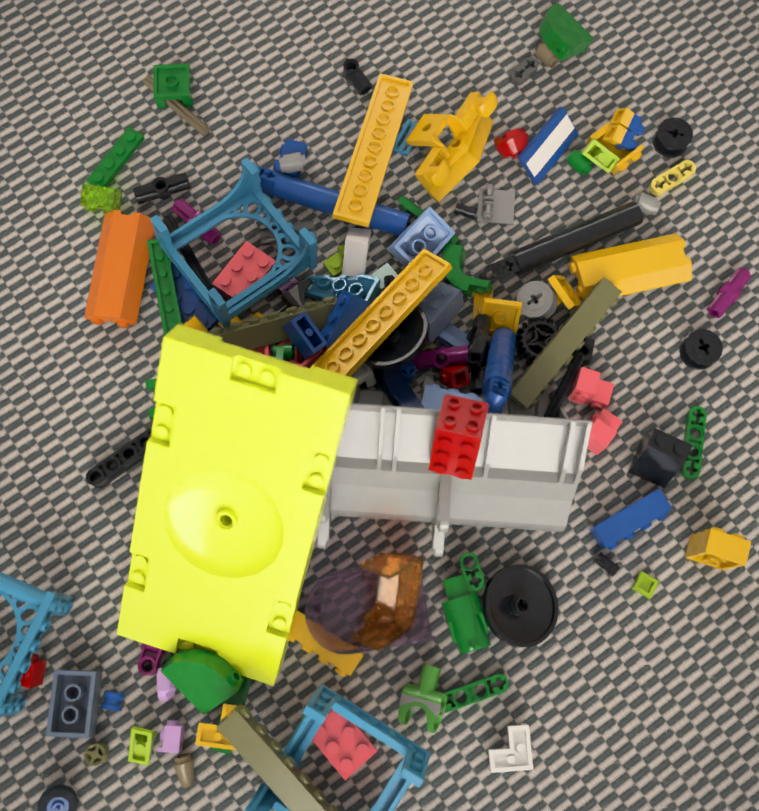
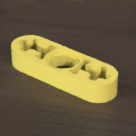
(676, 170)

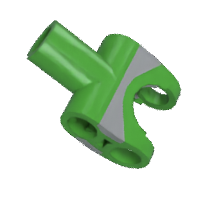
(424, 697)

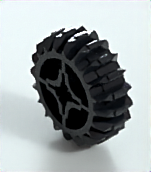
(534, 327)

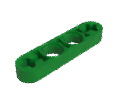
(696, 443)
(471, 697)

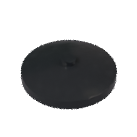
(402, 343)
(520, 605)

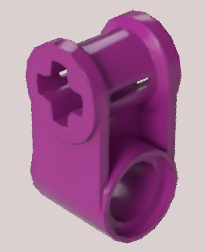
(150, 653)

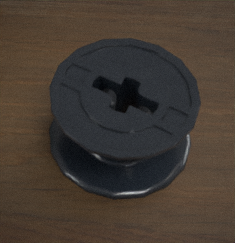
(672, 137)
(701, 359)

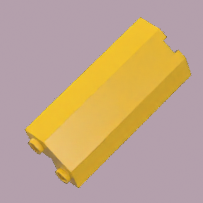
(634, 265)

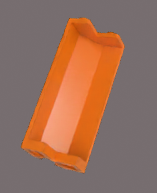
(119, 269)

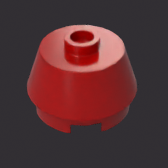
(512, 143)

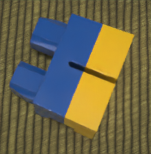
(623, 128)

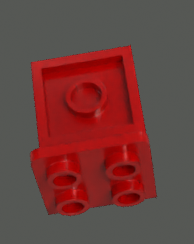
(458, 436)

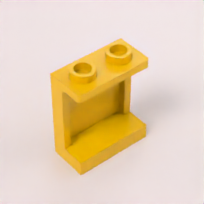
(624, 155)

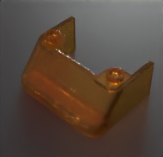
(395, 601)

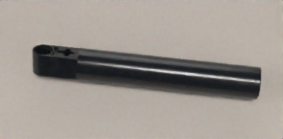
(566, 241)

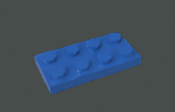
(190, 301)

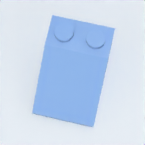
(426, 232)

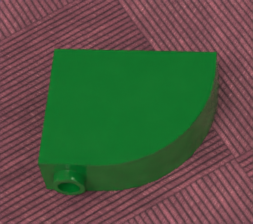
(563, 33)
(202, 677)

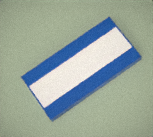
(548, 145)

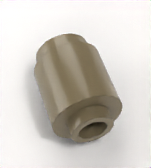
(546, 56)

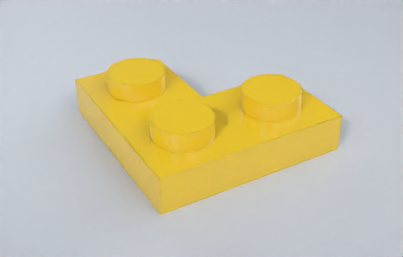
(210, 736)

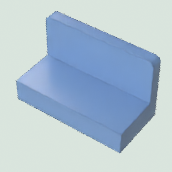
(452, 337)

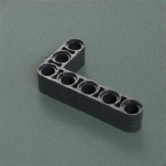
(119, 456)

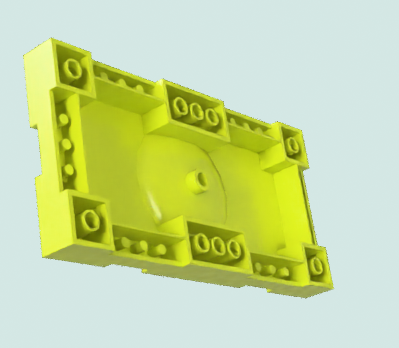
(230, 500)

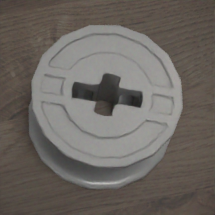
(547, 300)

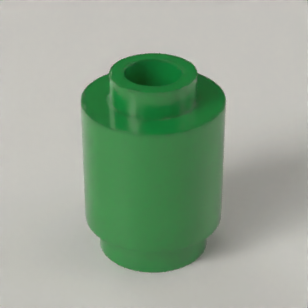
(579, 162)

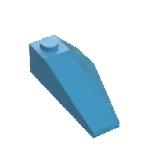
(362, 285)

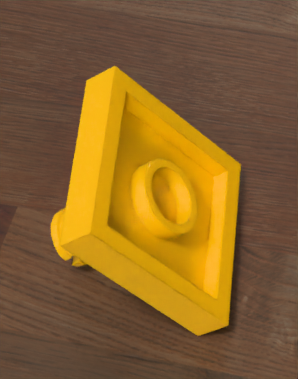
(565, 292)
(502, 313)

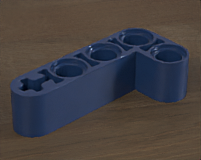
(397, 388)

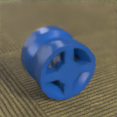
(410, 370)
(113, 700)

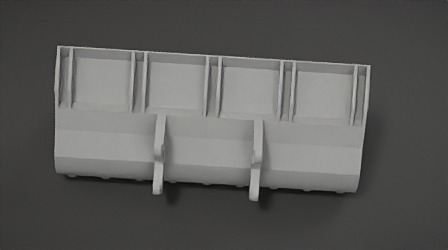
(519, 481)

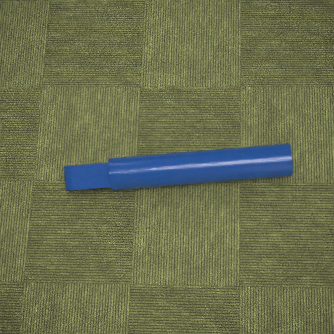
(325, 200)
(499, 369)

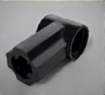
(356, 77)

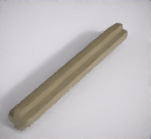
(181, 110)

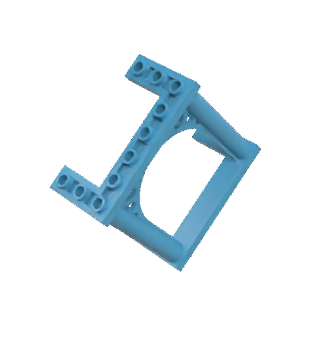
(242, 195)
(45, 605)
(410, 770)

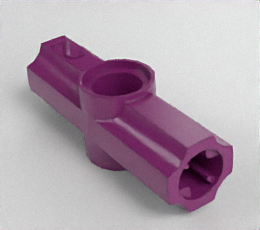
(187, 213)
(729, 292)
(431, 358)

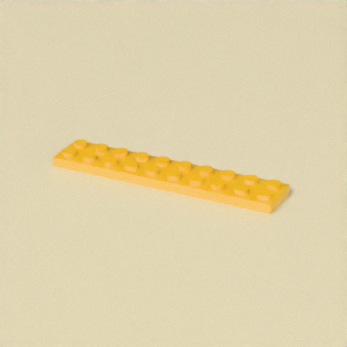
(373, 151)
(384, 314)

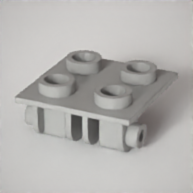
(495, 205)

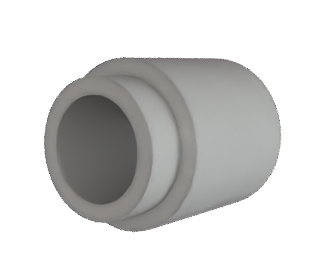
(292, 162)
(647, 203)

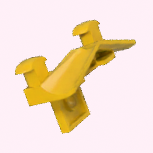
(449, 165)

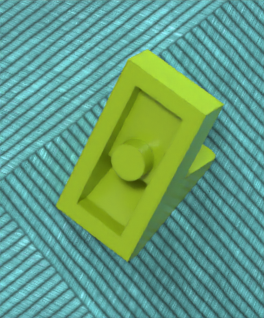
(600, 155)
(335, 263)
(141, 745)

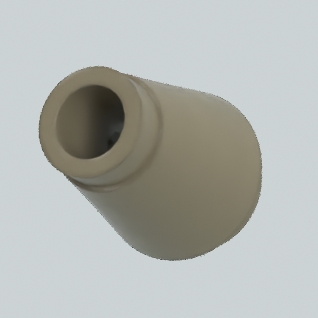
(184, 769)

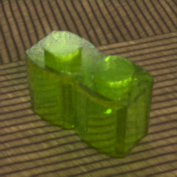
(100, 197)

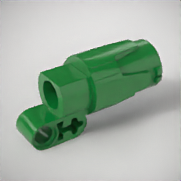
(465, 611)

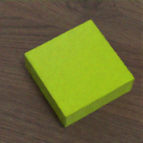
(645, 585)

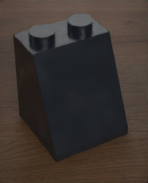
(659, 457)

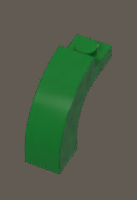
(456, 256)

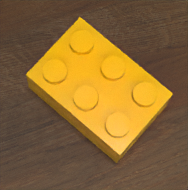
(718, 549)

